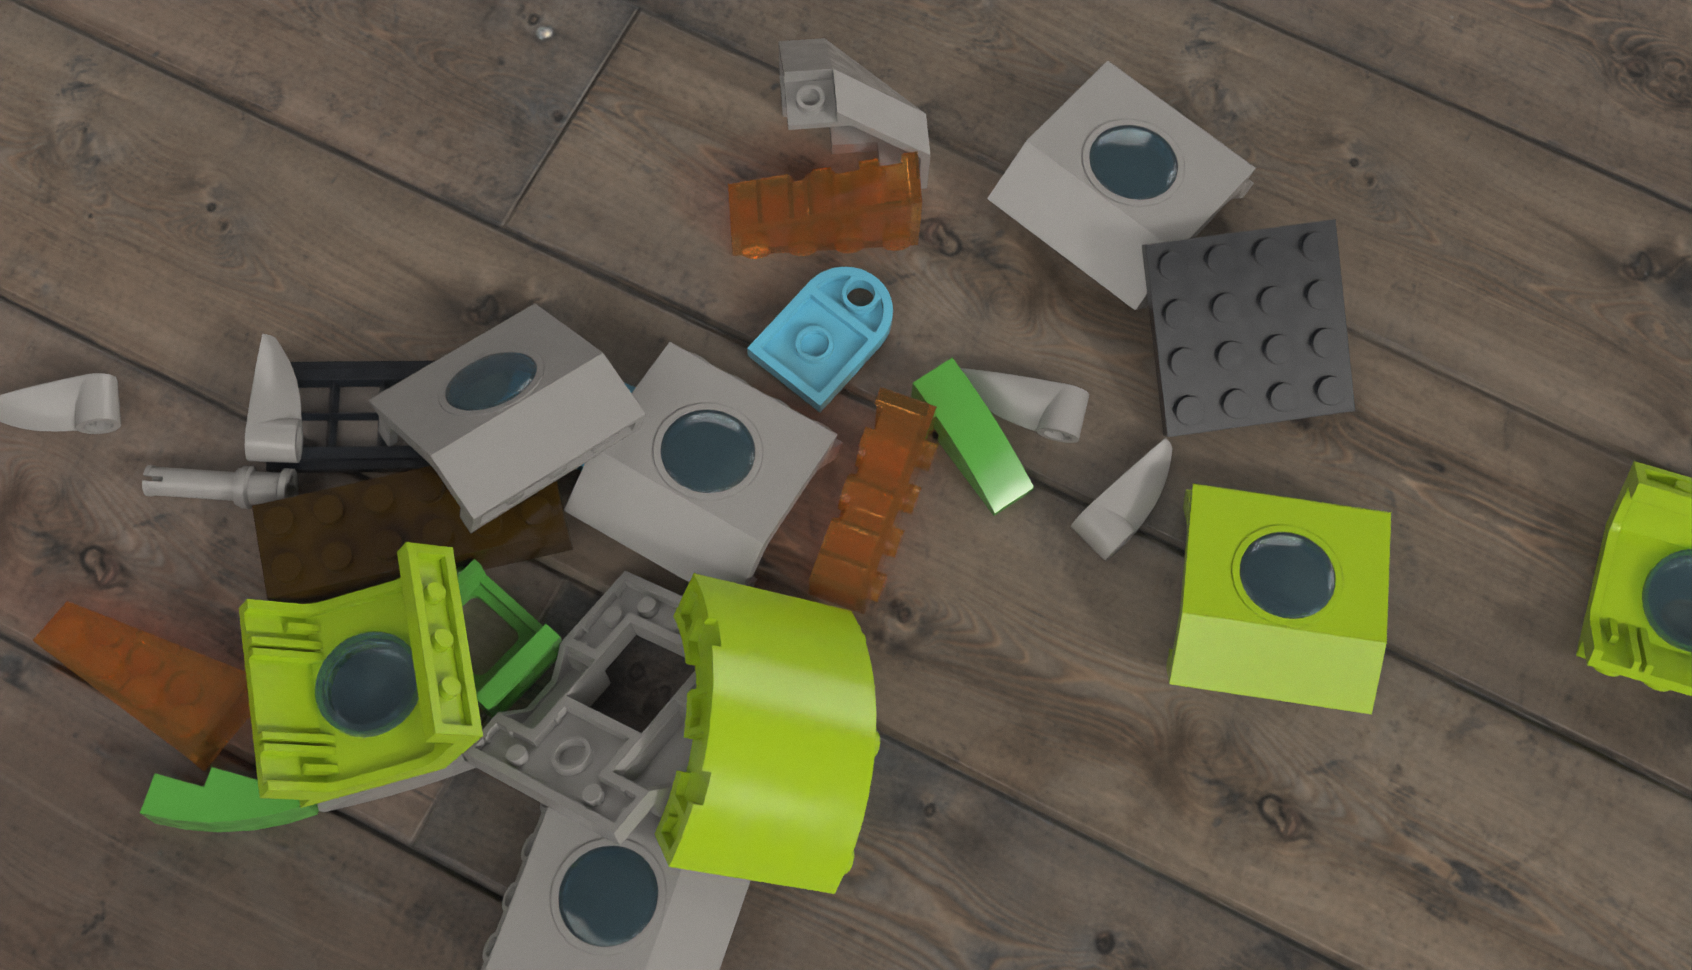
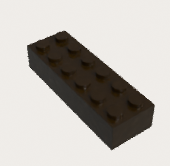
(351, 534)

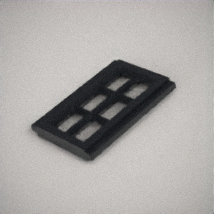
(342, 423)

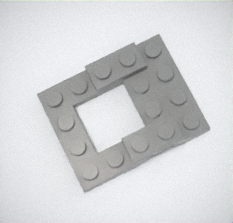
(579, 757)

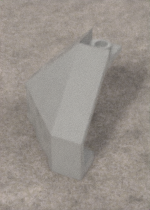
(862, 112)

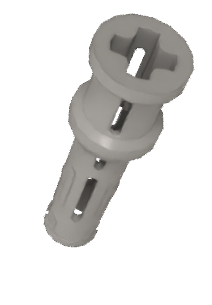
(243, 487)

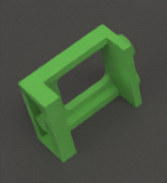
(525, 660)

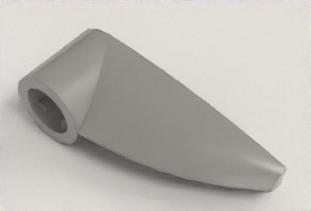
(71, 404)
(1036, 404)
(274, 408)
(1126, 504)

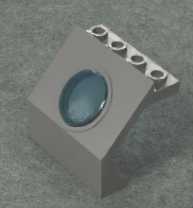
(1118, 175)
(510, 412)
(703, 472)
(610, 905)

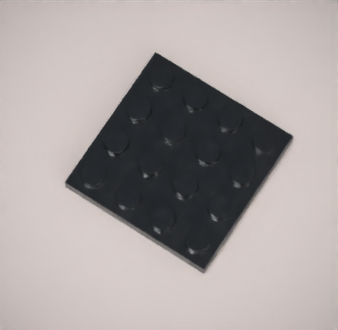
(1248, 327)

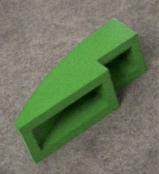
(973, 437)
(223, 805)

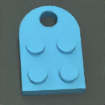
(823, 336)

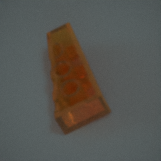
(828, 210)
(874, 502)
(164, 686)

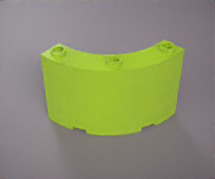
(776, 738)

